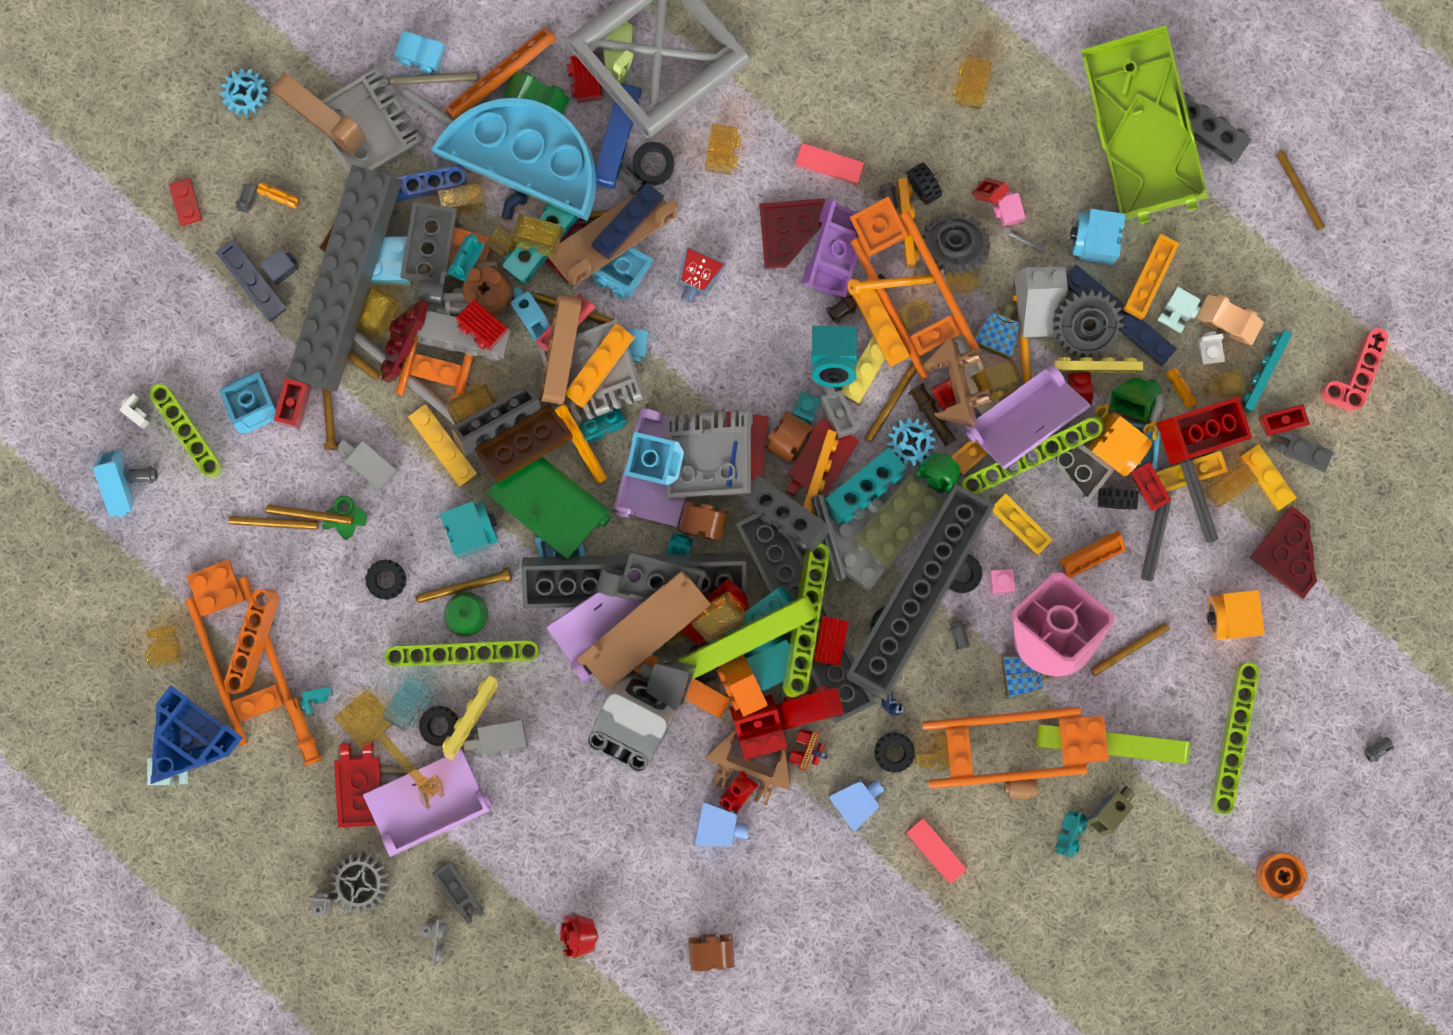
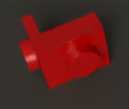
(1082, 385)
(944, 394)

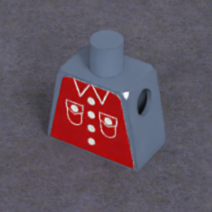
(698, 274)

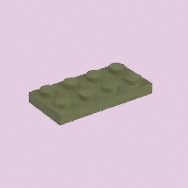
(899, 520)

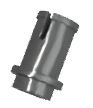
(631, 180)
(888, 190)
(246, 198)
(143, 475)
(959, 634)
(1374, 752)

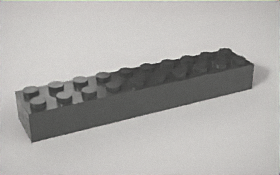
(344, 278)
(781, 565)
(566, 583)
(920, 592)

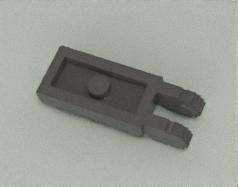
(1304, 451)
(457, 890)

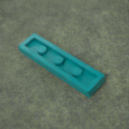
(1269, 363)

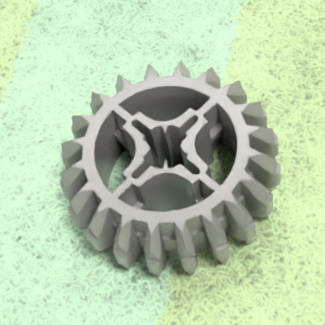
(378, 889)

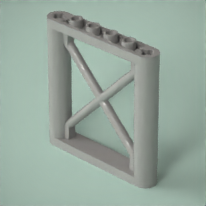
(655, 115)

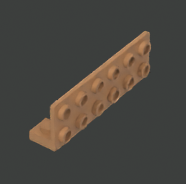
(579, 260)
(644, 630)

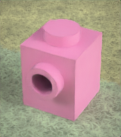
(1009, 210)

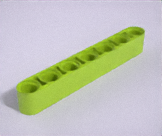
(1043, 452)
(808, 632)
(751, 636)
(452, 649)
(1242, 730)
(1125, 745)

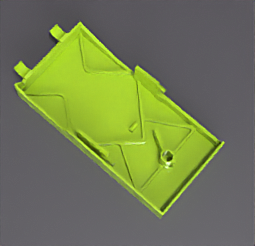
(1145, 124)

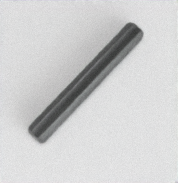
(1199, 500)
(830, 541)
(1155, 542)

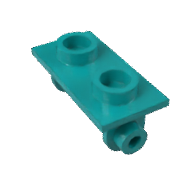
(466, 257)
(595, 428)
(1070, 842)

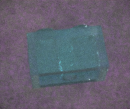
(407, 703)

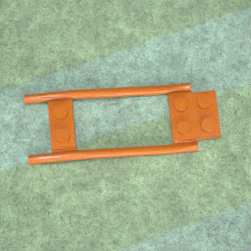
(882, 227)
(436, 369)
(213, 591)
(1081, 742)

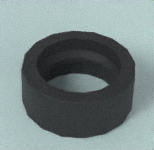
(657, 147)

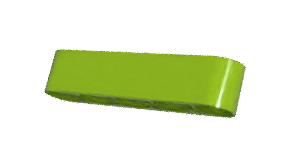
(178, 423)

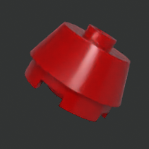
(578, 935)

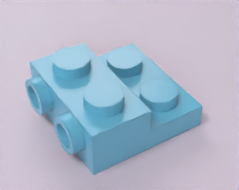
(623, 273)

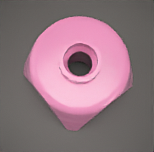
(1059, 627)

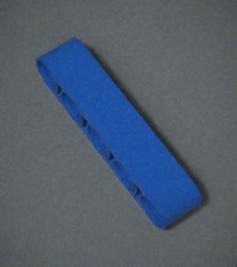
(615, 142)
(424, 179)

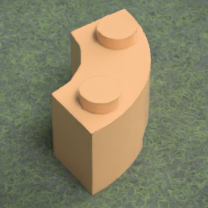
(1240, 323)

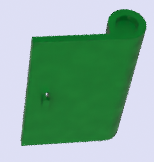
(560, 505)

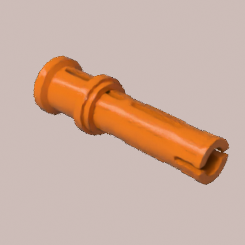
(305, 741)

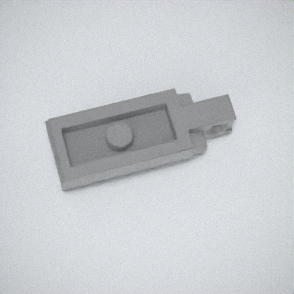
(837, 411)

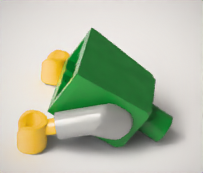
(1136, 399)

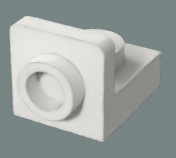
(1211, 348)
(135, 415)

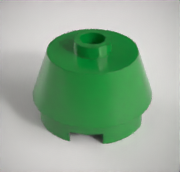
(940, 472)
(466, 614)

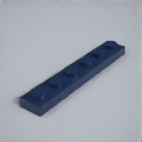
(1135, 329)

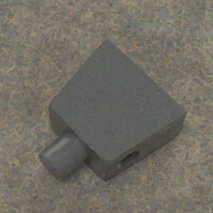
(668, 681)

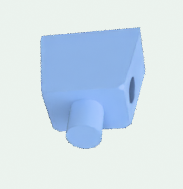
(857, 802)
(718, 827)

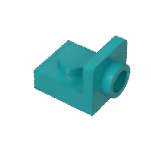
(806, 407)
(679, 544)
(318, 695)

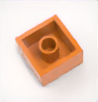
(741, 685)

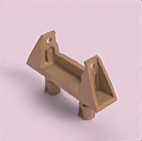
(950, 356)
(768, 777)

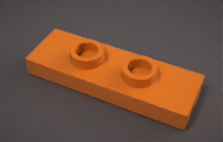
(1093, 554)

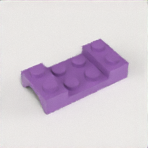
(833, 254)

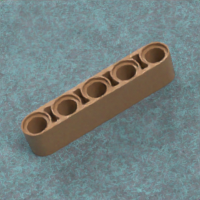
(560, 349)

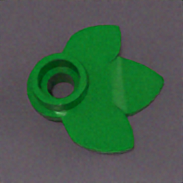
(358, 514)

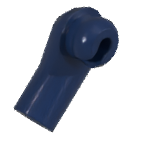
(511, 202)
(892, 706)

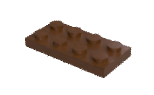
(523, 443)

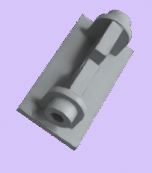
(321, 903)

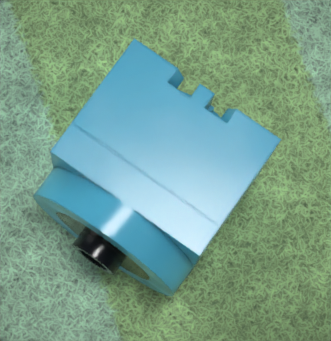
(1097, 236)

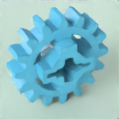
(252, 89)
(906, 432)

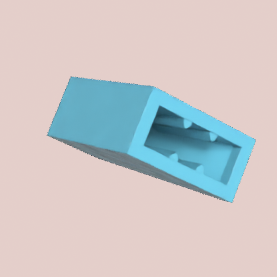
(113, 483)

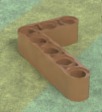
(339, 129)

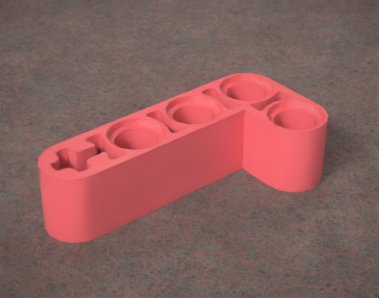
(1359, 368)

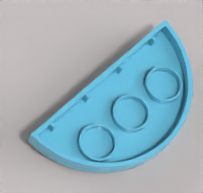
(526, 150)

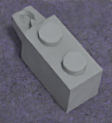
(369, 464)
(499, 738)

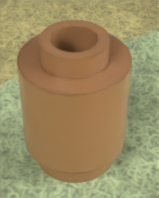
(1021, 789)

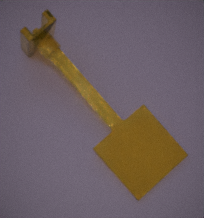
(365, 723)

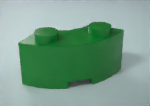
(528, 88)

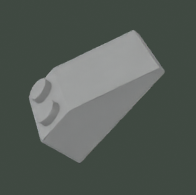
(1038, 297)

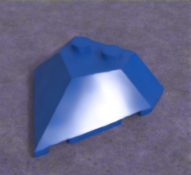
(187, 737)

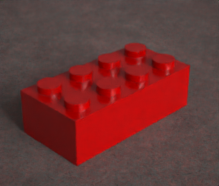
(1204, 430)

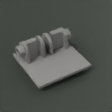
(435, 930)

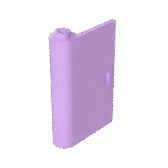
(1027, 417)
(643, 497)
(585, 625)
(408, 822)

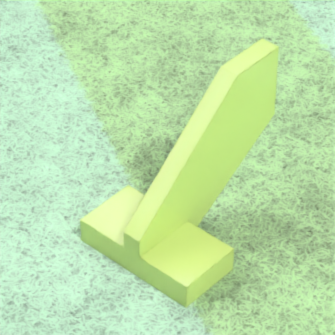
(619, 61)

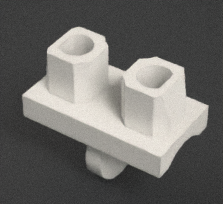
(451, 303)

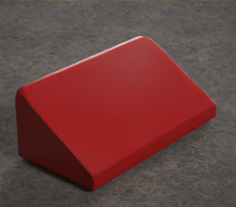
(1284, 420)

